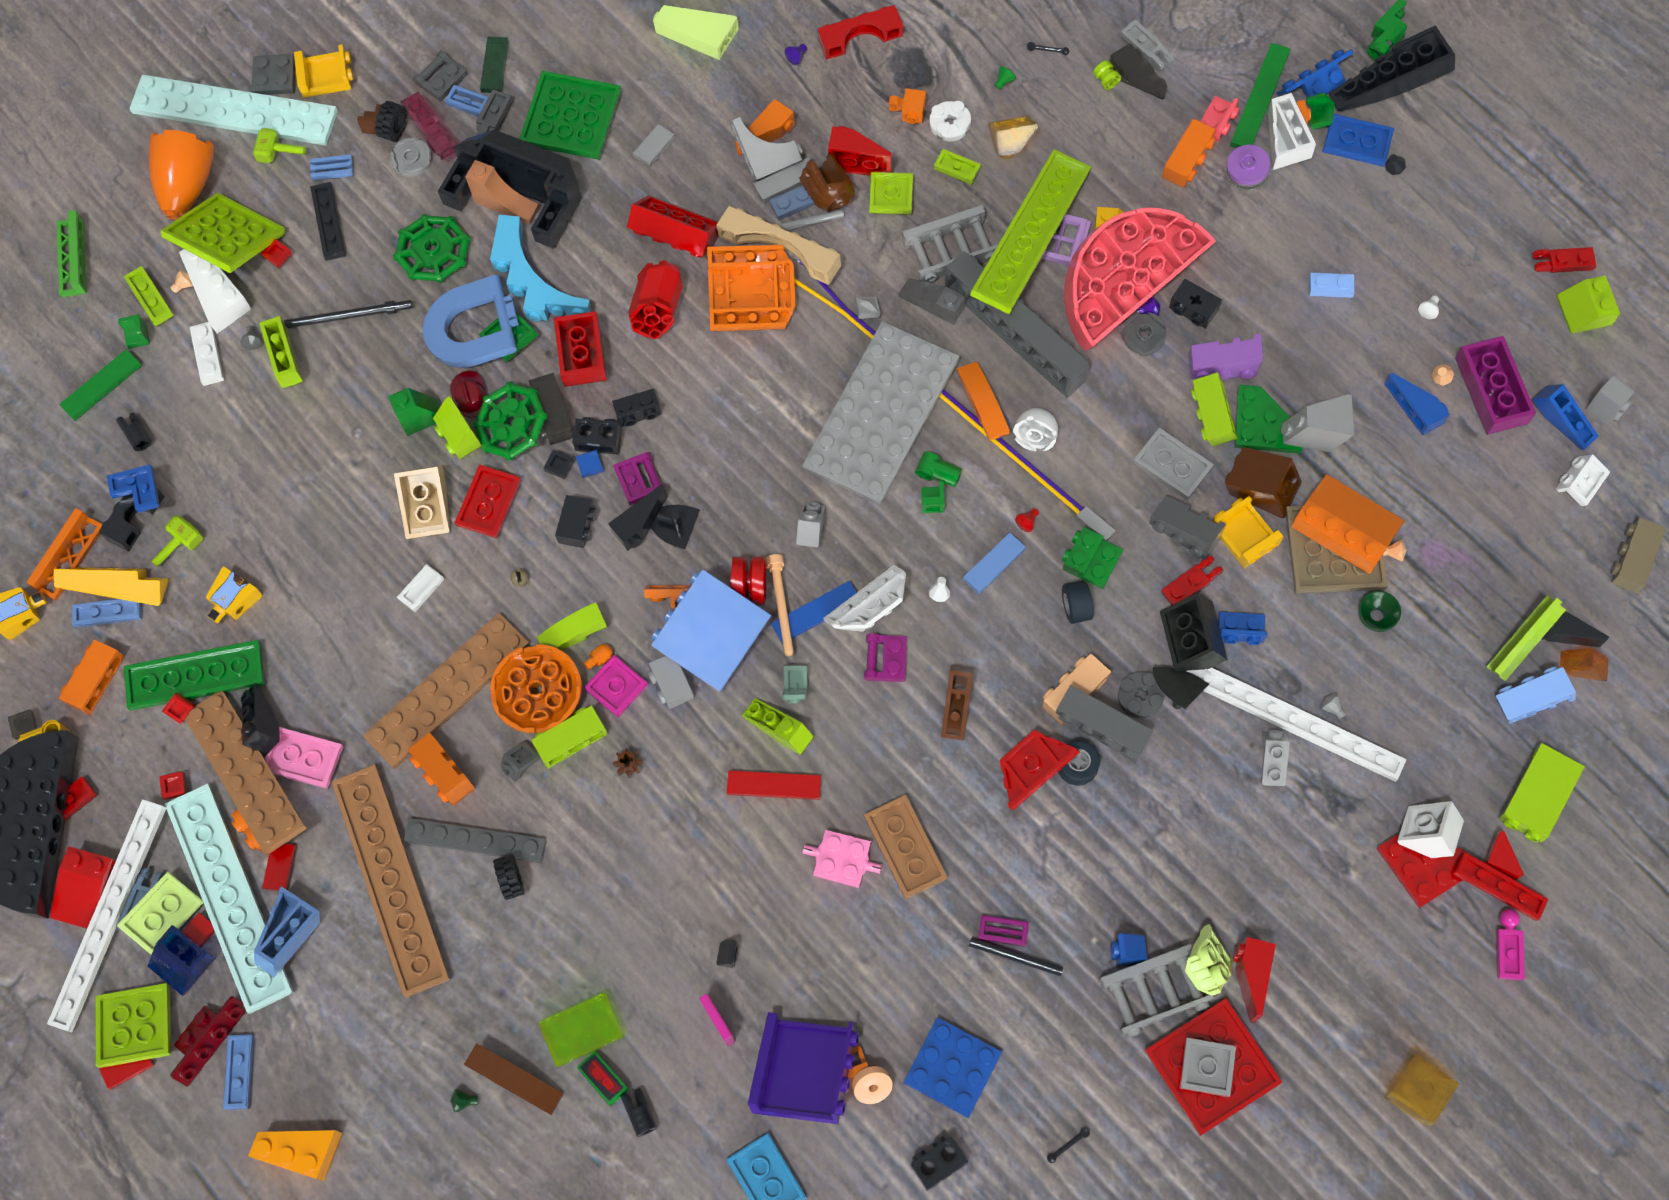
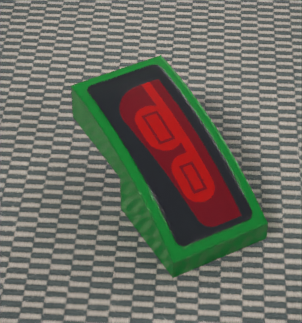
(602, 1078)

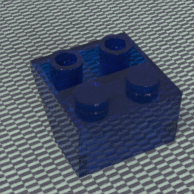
(179, 959)

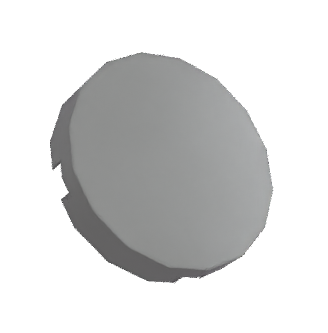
(411, 157)

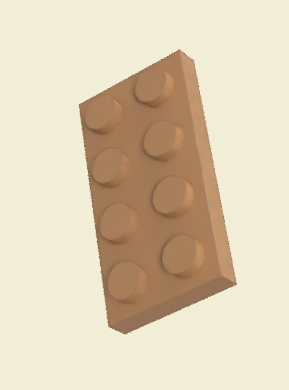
(905, 847)

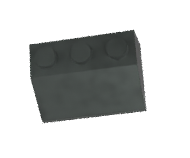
(1193, 634)

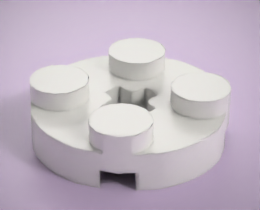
(953, 110)

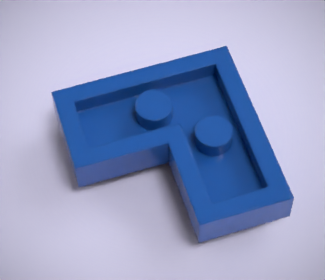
(138, 482)

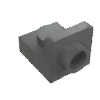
(518, 760)

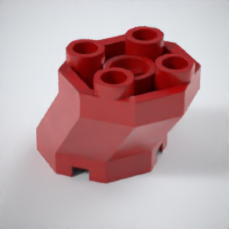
(655, 299)

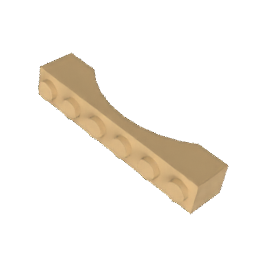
(744, 228)

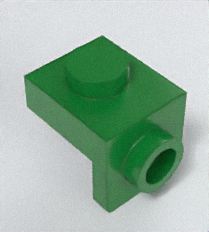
(1321, 111)

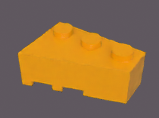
(297, 1151)

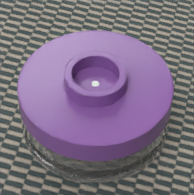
(1248, 167)

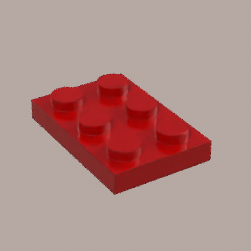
(488, 501)

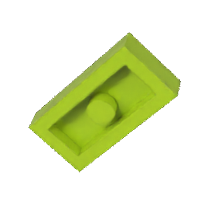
(957, 166)

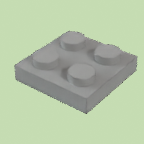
(1207, 1067)

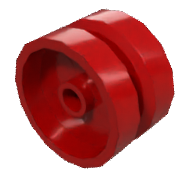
(749, 581)

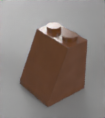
(1266, 478)

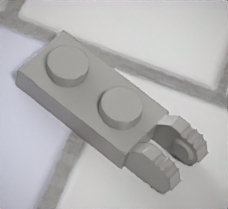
(1146, 44)

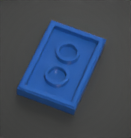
(1358, 140)

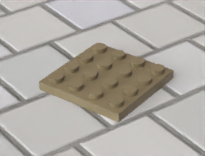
(1321, 570)

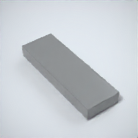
(780, 181)

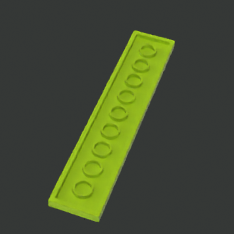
(1030, 232)

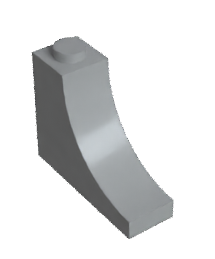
(764, 156)

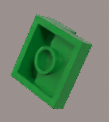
(1091, 558)

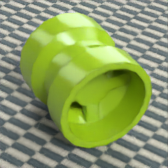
(1105, 73)

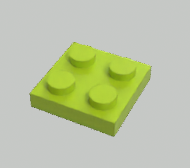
(891, 193)

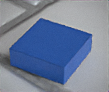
(589, 464)

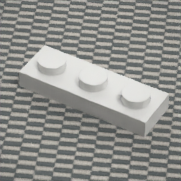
(206, 353)

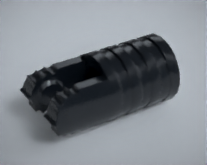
(135, 432)
(641, 1116)

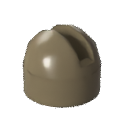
(524, 576)

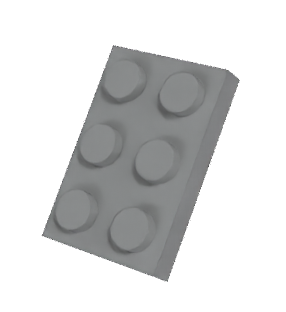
(1173, 463)

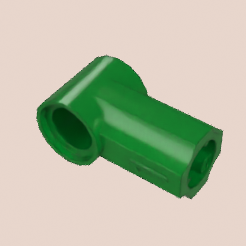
(932, 467)

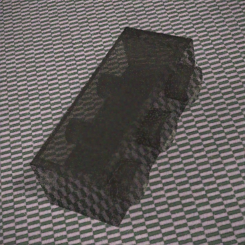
(557, 425)

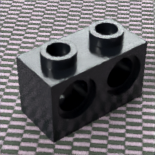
(596, 439)
(942, 1168)

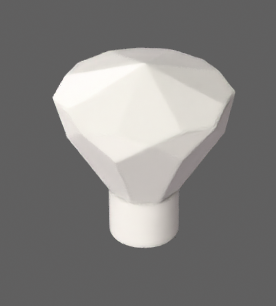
(1429, 308)
(939, 591)

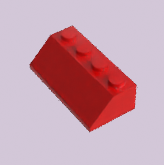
(673, 225)

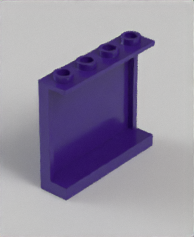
(803, 1070)

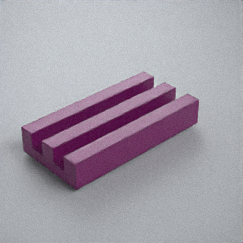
(1003, 940)

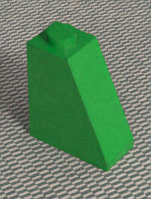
(414, 409)

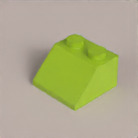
(1588, 305)
(455, 429)

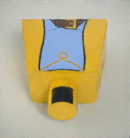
(231, 596)
(18, 611)

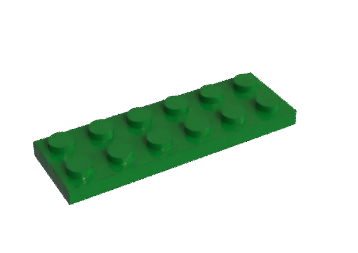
(194, 675)

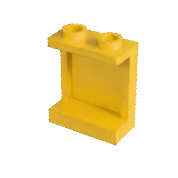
(323, 72)
(1246, 532)

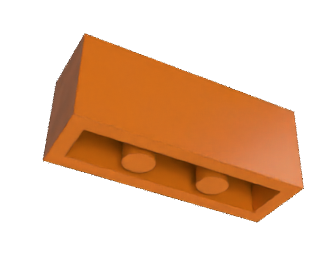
(1189, 153)
(91, 677)

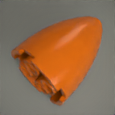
(178, 170)

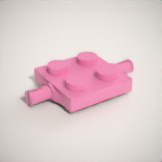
(842, 859)

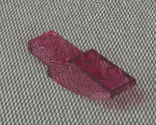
(429, 126)

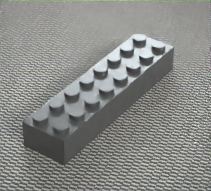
(1022, 330)

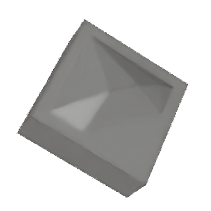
(867, 307)

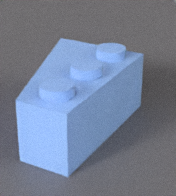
(1536, 694)

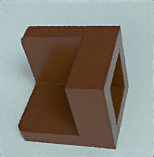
(368, 120)

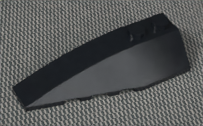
(1400, 70)

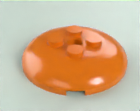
(532, 668)

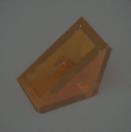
(1585, 664)

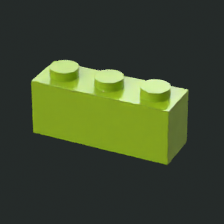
(280, 352)
(1214, 410)
(569, 736)

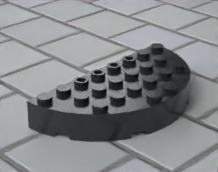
(32, 808)

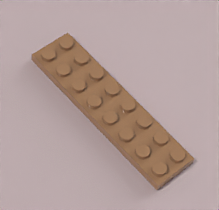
(444, 690)
(244, 773)

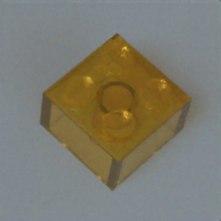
(1421, 1090)

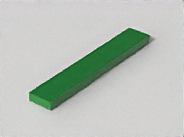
(1260, 96)

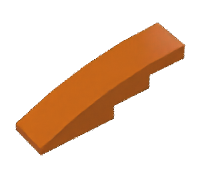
(983, 401)

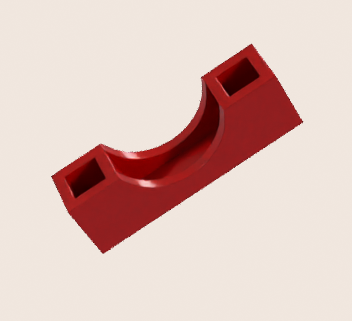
(881, 23)

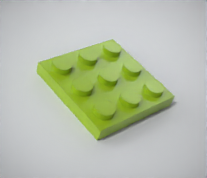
(133, 1025)

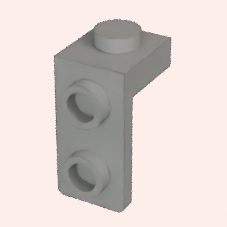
(1275, 758)

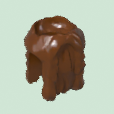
(828, 185)

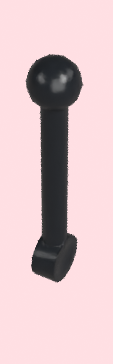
(1031, 46)
(1084, 1133)

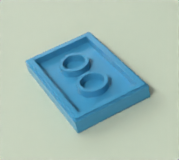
(764, 1172)

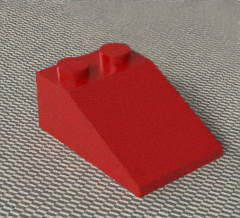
(858, 153)
(80, 886)
(1253, 972)

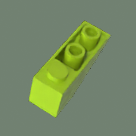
(778, 726)

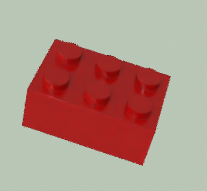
(580, 349)

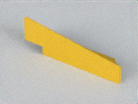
(113, 582)

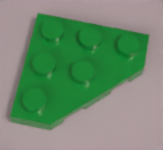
(1260, 421)

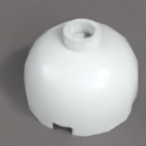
(1036, 429)

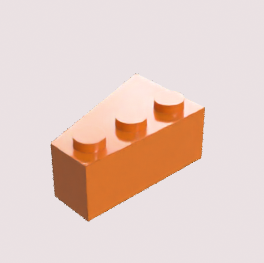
(440, 770)

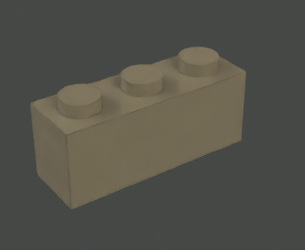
(1637, 555)

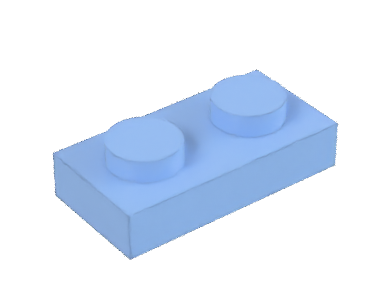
(1331, 285)

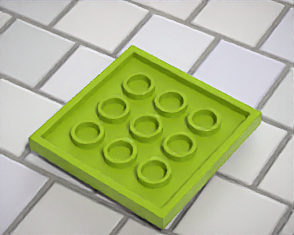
(223, 232)

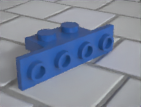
(1321, 79)

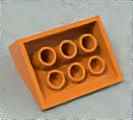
(1347, 523)

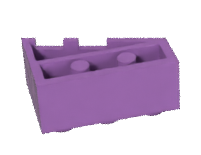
(1229, 359)

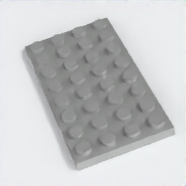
(881, 413)

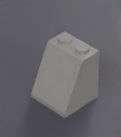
(1321, 425)

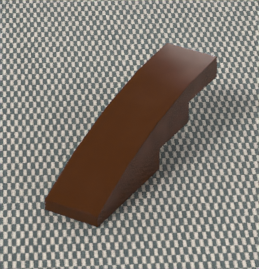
(513, 1079)

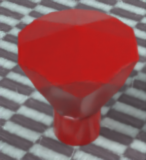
(1026, 521)

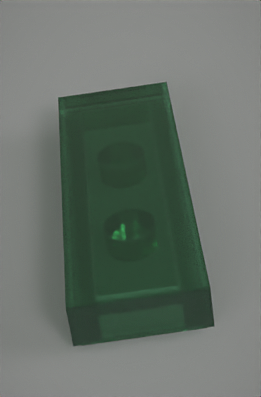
(494, 64)

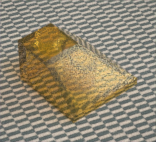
(1011, 134)

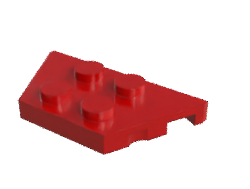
(1032, 765)

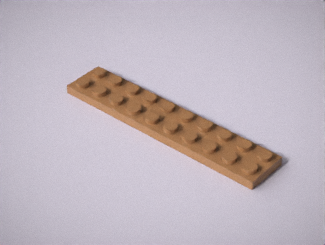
(390, 881)

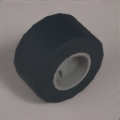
(1077, 601)
(1087, 758)

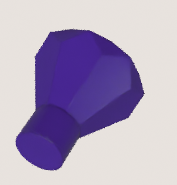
(795, 53)
(1150, 306)

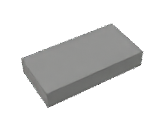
(654, 145)

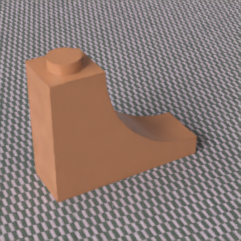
(496, 195)

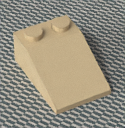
(423, 501)

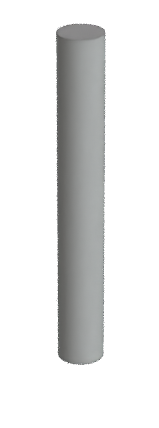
(812, 220)

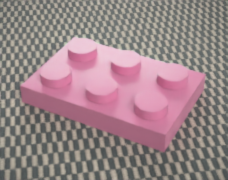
(304, 758)

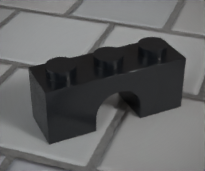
(118, 527)

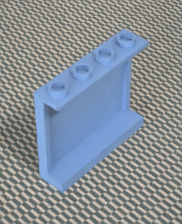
(710, 630)

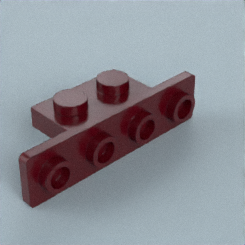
(204, 1037)

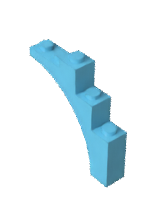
(540, 297)

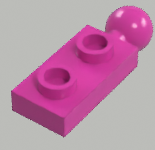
(1510, 948)

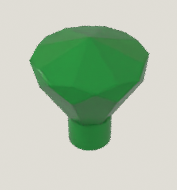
(1004, 76)

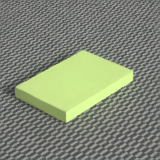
(163, 906)

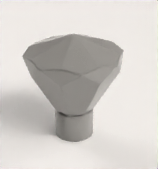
(1332, 705)

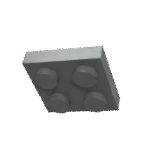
(273, 74)

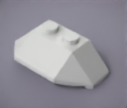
(870, 602)

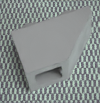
(810, 524)

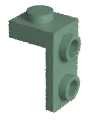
(795, 683)

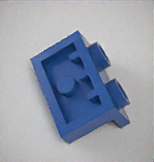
(1242, 627)

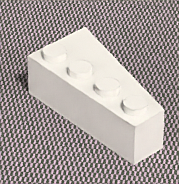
(215, 292)

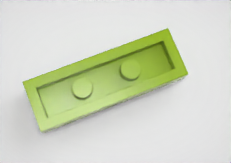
(148, 296)

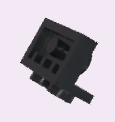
(636, 408)

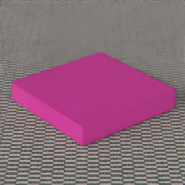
(616, 686)
(717, 1019)

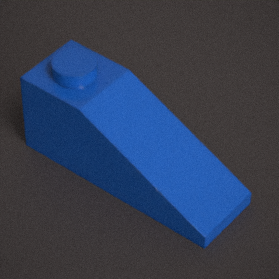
(1419, 405)
(1565, 414)

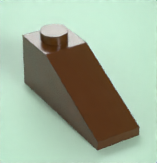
(957, 702)

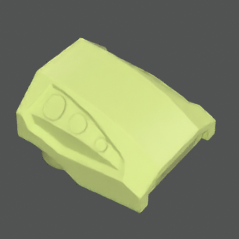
(1209, 963)

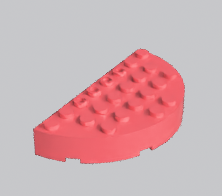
(1125, 266)

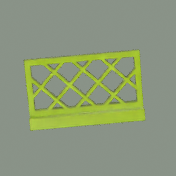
(1526, 637)

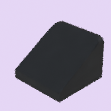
(727, 954)

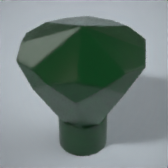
(461, 1100)

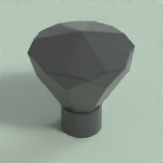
(250, 339)

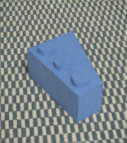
(286, 930)

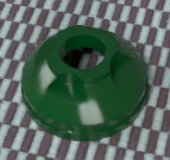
(1384, 603)

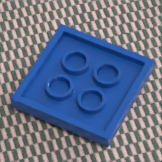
(952, 1067)

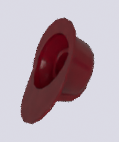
(468, 392)

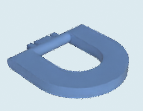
(461, 299)

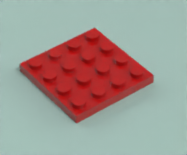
(1251, 1073)

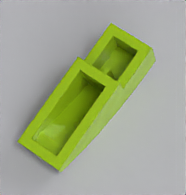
(573, 628)

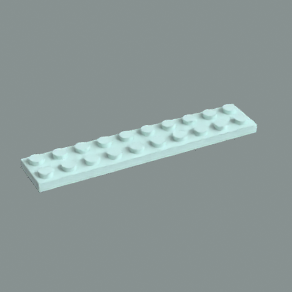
(233, 109)
(226, 894)

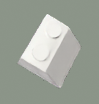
(1431, 829)

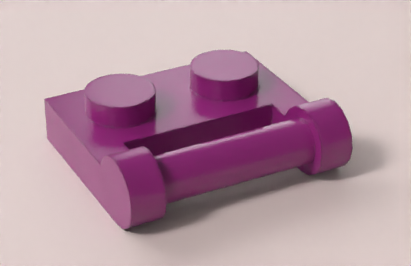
(631, 479)
(893, 658)

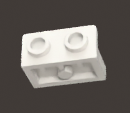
(1583, 478)

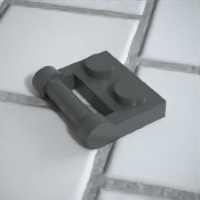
(444, 80)

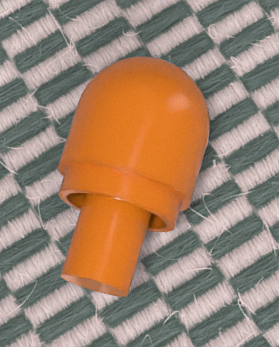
(599, 656)

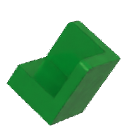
(135, 331)
(933, 499)

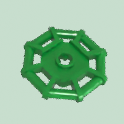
(440, 255)
(499, 420)

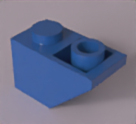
(1128, 949)

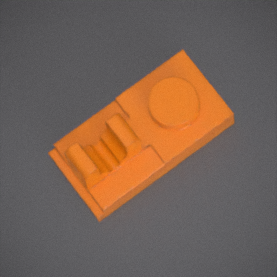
(659, 592)

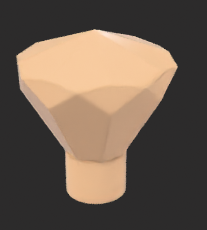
(182, 281)
(1442, 374)
(1396, 550)

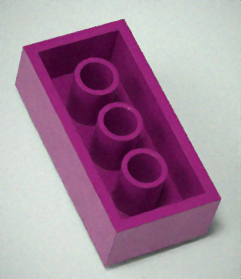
(1495, 385)

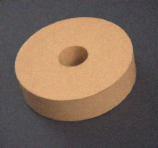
(872, 1094)

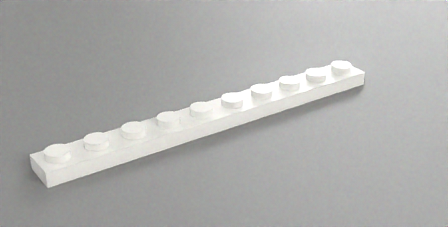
(1302, 723)
(106, 916)

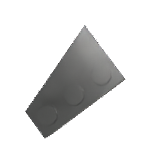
(1186, 527)

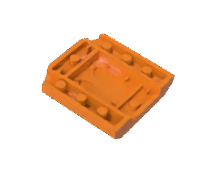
(750, 287)

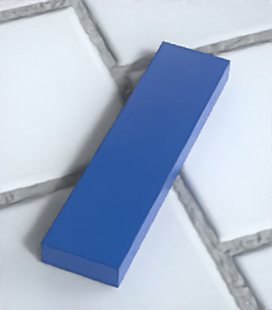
(814, 611)

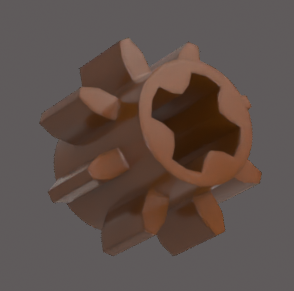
(633, 765)

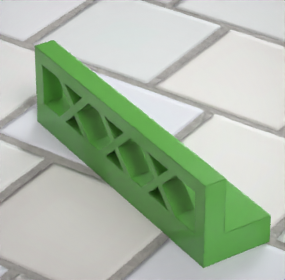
(76, 255)

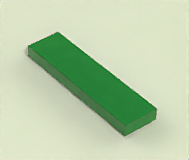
(100, 385)

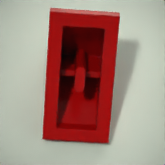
(1502, 857)

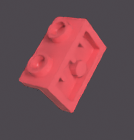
(1219, 115)

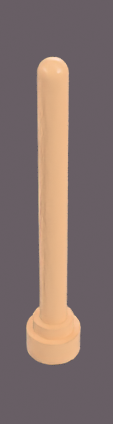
(775, 565)

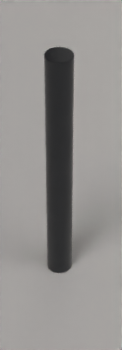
(1015, 956)

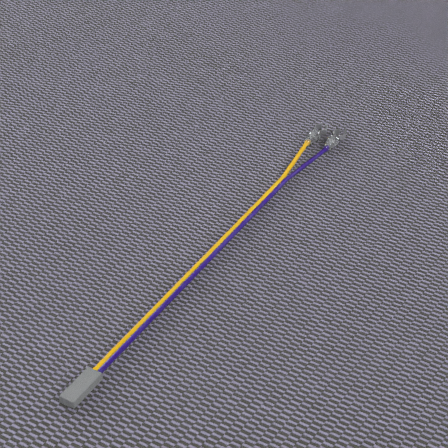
(1086, 516)

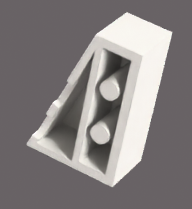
(1288, 133)

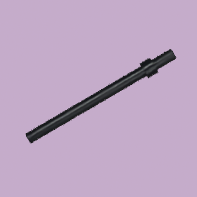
(389, 307)

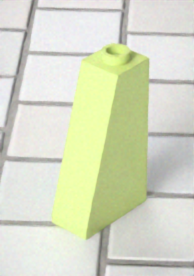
(697, 29)

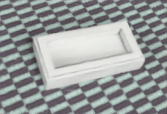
(420, 588)

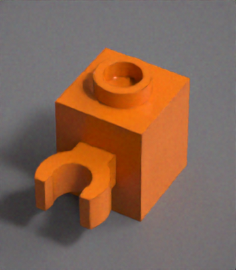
(911, 106)

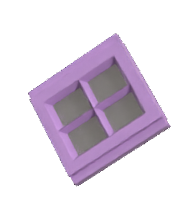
(1067, 239)

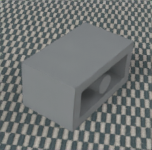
(1611, 401)
(671, 681)

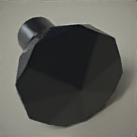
(1395, 164)

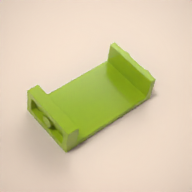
(1542, 793)

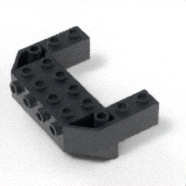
(527, 171)

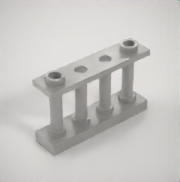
(948, 225)
(1137, 975)

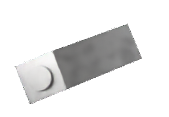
(934, 299)

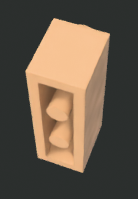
(1087, 677)

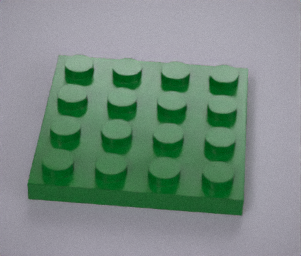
(570, 114)

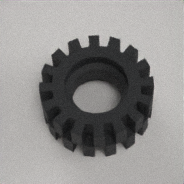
(391, 121)
(508, 877)

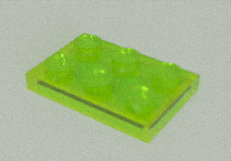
(581, 1030)

